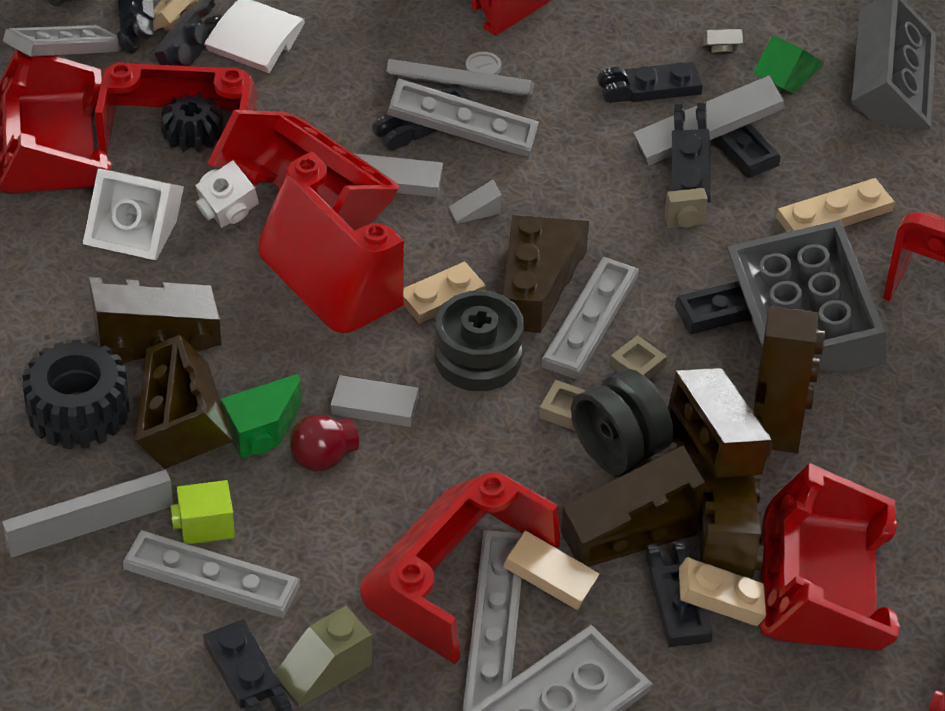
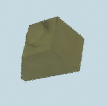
(325, 656)

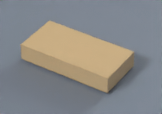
(551, 570)

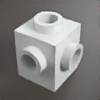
(226, 195)

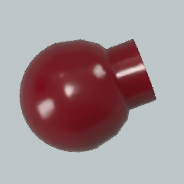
(322, 441)

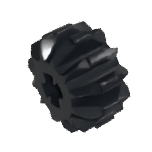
(191, 122)

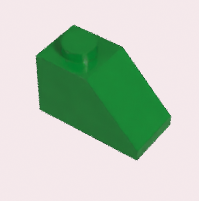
(786, 65)
(262, 415)

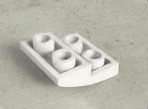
(254, 34)

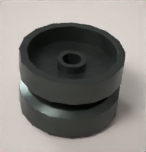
(478, 340)
(622, 421)

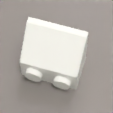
(131, 214)

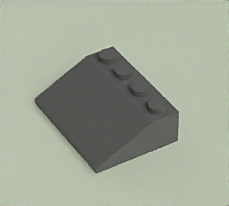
(819, 274)

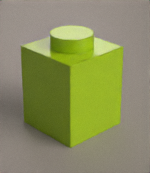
(204, 512)

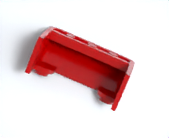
(156, 84)
(270, 140)
(920, 234)
(405, 574)

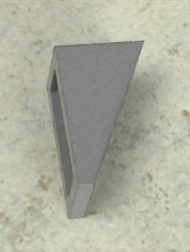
(478, 204)

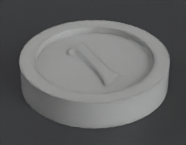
(484, 63)

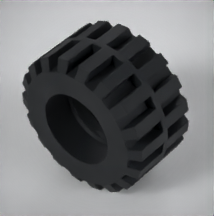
(79, 416)

